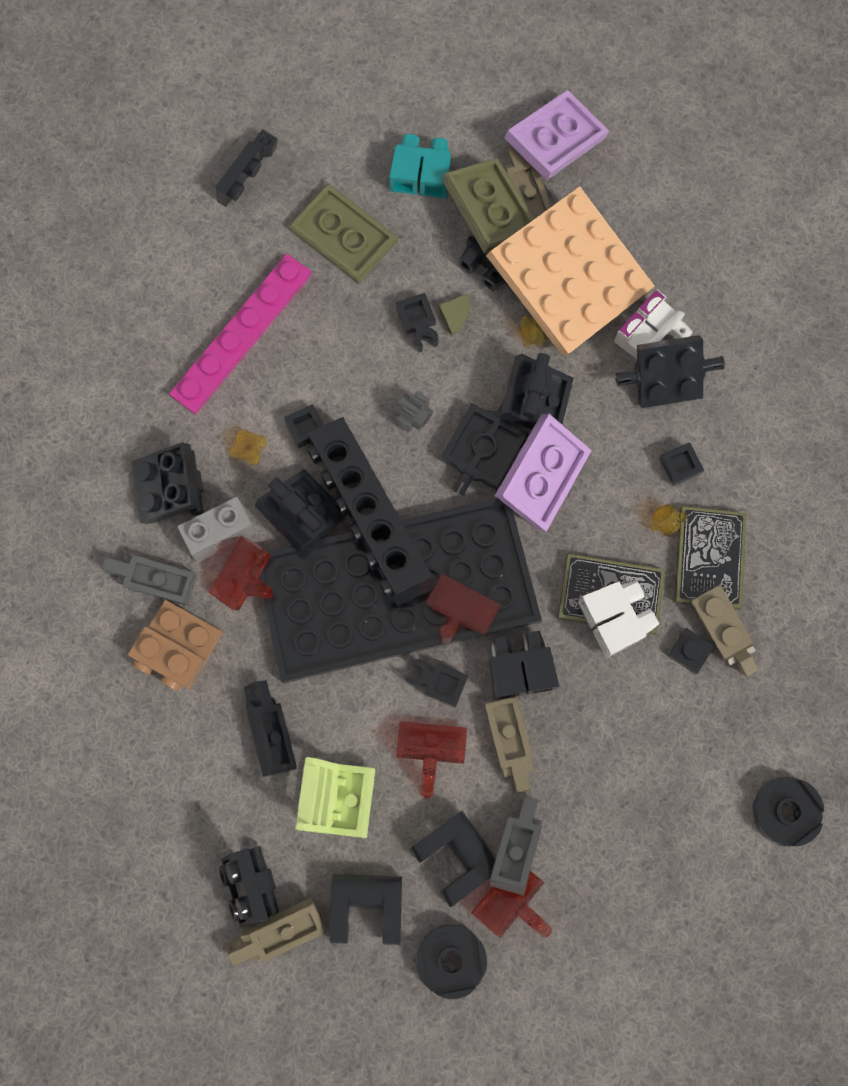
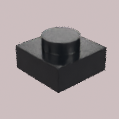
(302, 423)
(681, 464)
(691, 651)

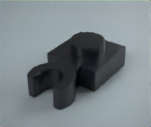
(418, 317)
(443, 684)

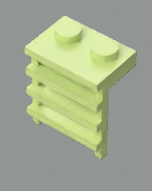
(335, 798)

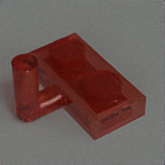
(241, 575)
(462, 607)
(431, 745)
(502, 907)

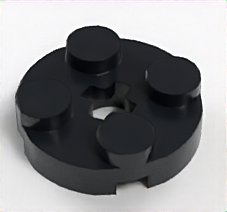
(808, 812)
(467, 974)

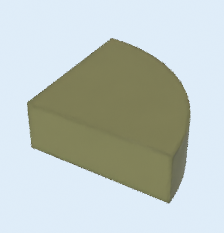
(455, 313)

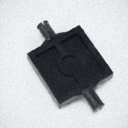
(670, 371)
(483, 447)

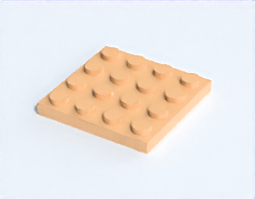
(570, 271)

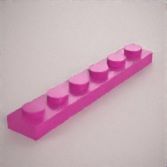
(240, 334)

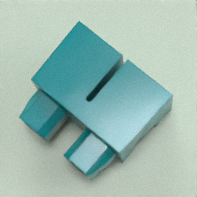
(410, 158)

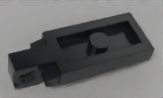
(245, 165)
(269, 730)

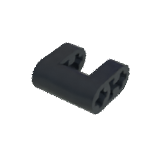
(469, 849)
(366, 892)

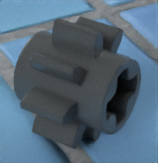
(413, 411)

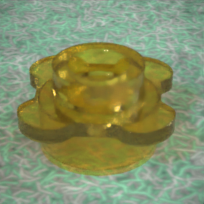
(531, 332)
(246, 438)
(667, 519)

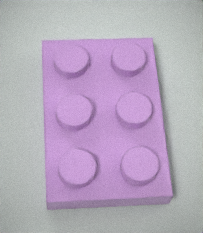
(556, 135)
(543, 472)

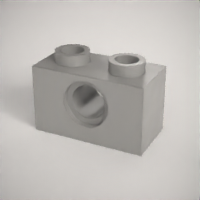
(216, 529)

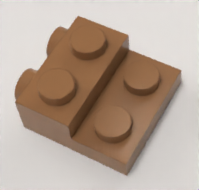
(175, 646)

